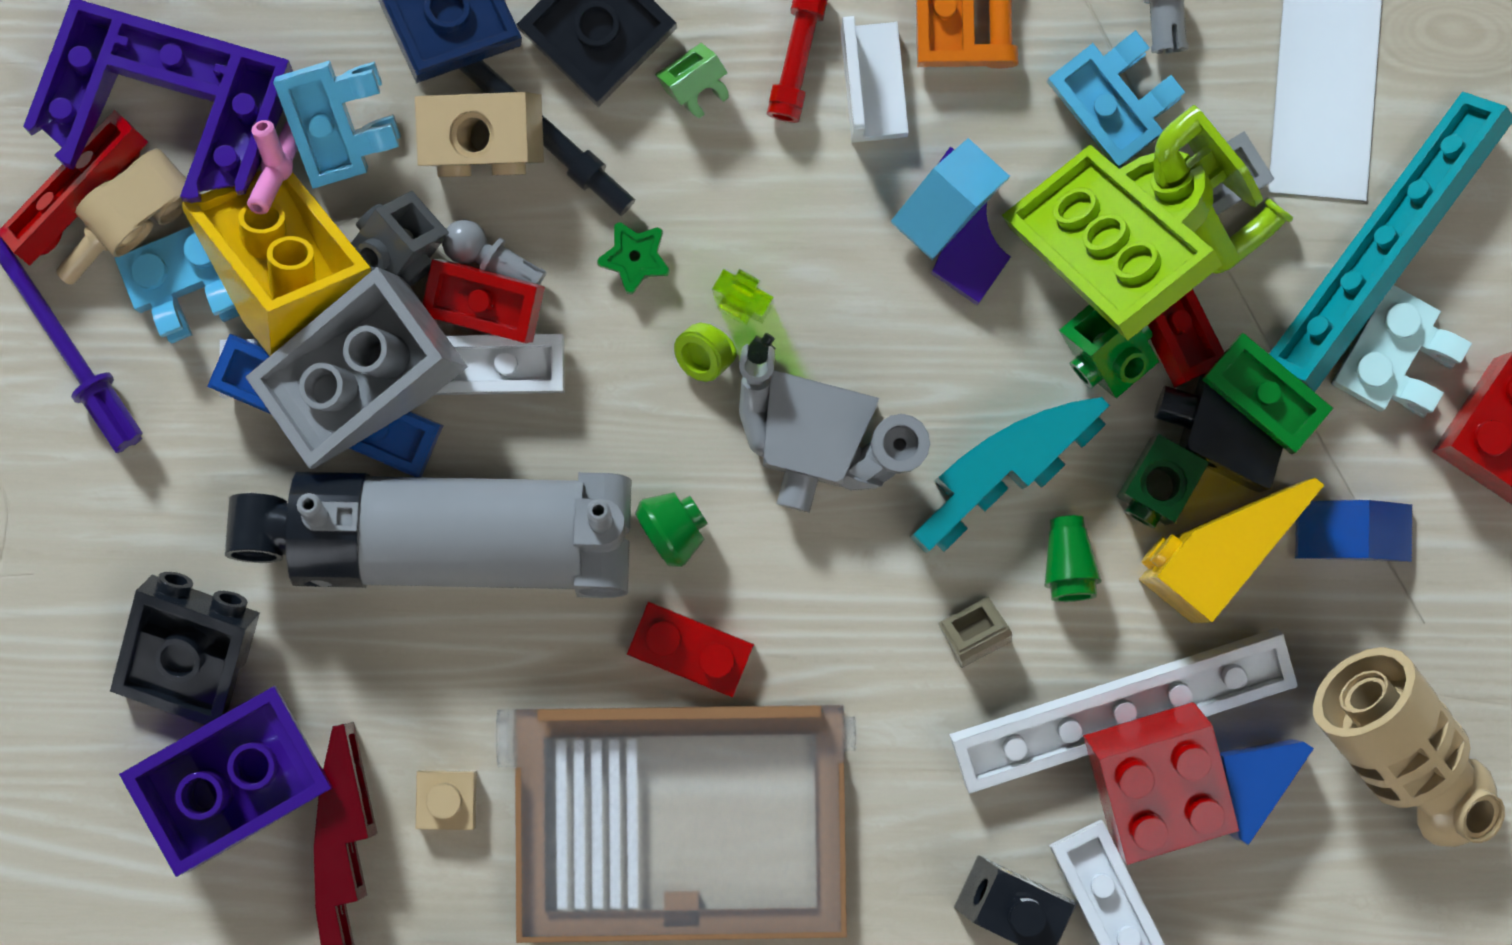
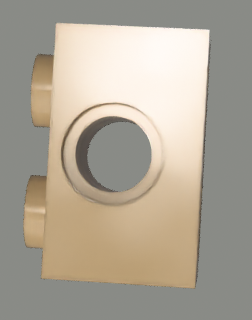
(446, 127)

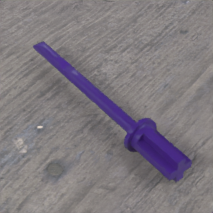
(94, 391)

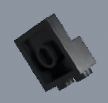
(184, 647)

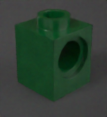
(1182, 467)

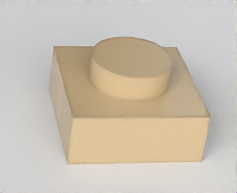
(446, 800)

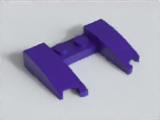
(104, 43)

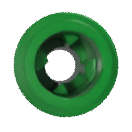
(1070, 561)

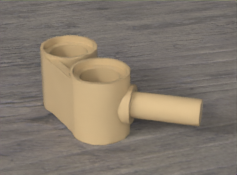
(120, 211)

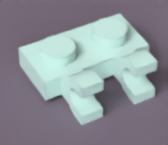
(1386, 348)

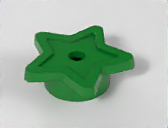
(634, 272)

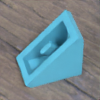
(949, 198)

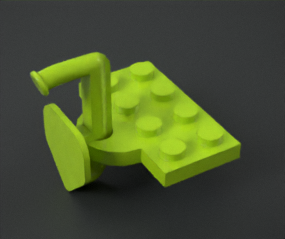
(1146, 230)

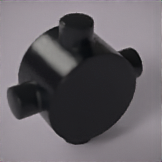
(759, 349)

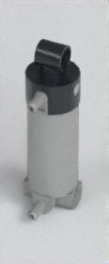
(441, 532)

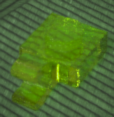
(742, 297)

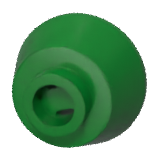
(672, 526)

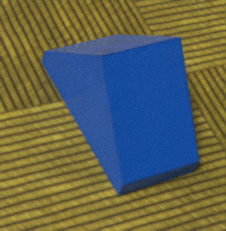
(1355, 531)
(1258, 780)

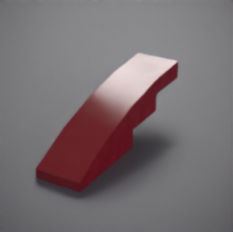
(341, 820)

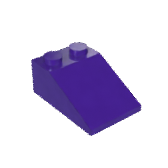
(225, 781)

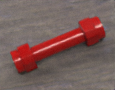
(787, 97)

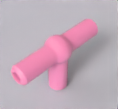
(276, 163)

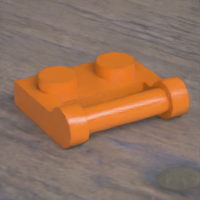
(948, 38)

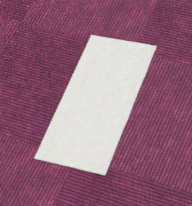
(1325, 98)

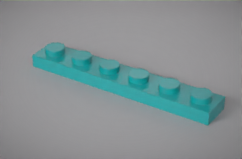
(1391, 238)

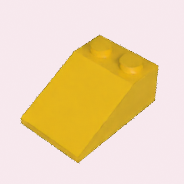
(278, 263)
(1212, 561)

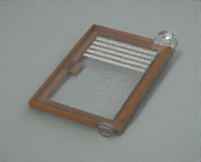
(678, 822)

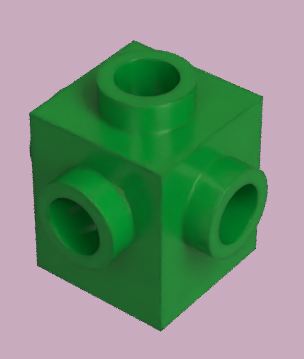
(1105, 354)

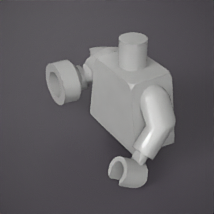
(816, 433)

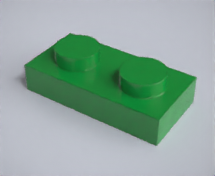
(1267, 393)

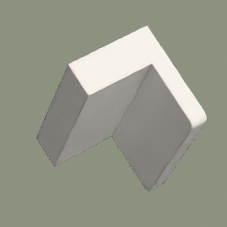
(874, 81)

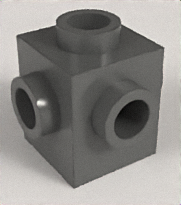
(400, 237)

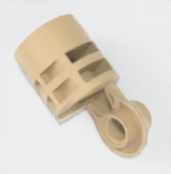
(1408, 746)

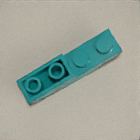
(1022, 451)

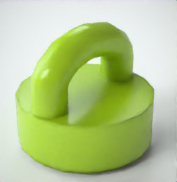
(704, 351)

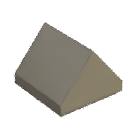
(976, 631)

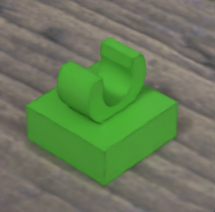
(692, 74)

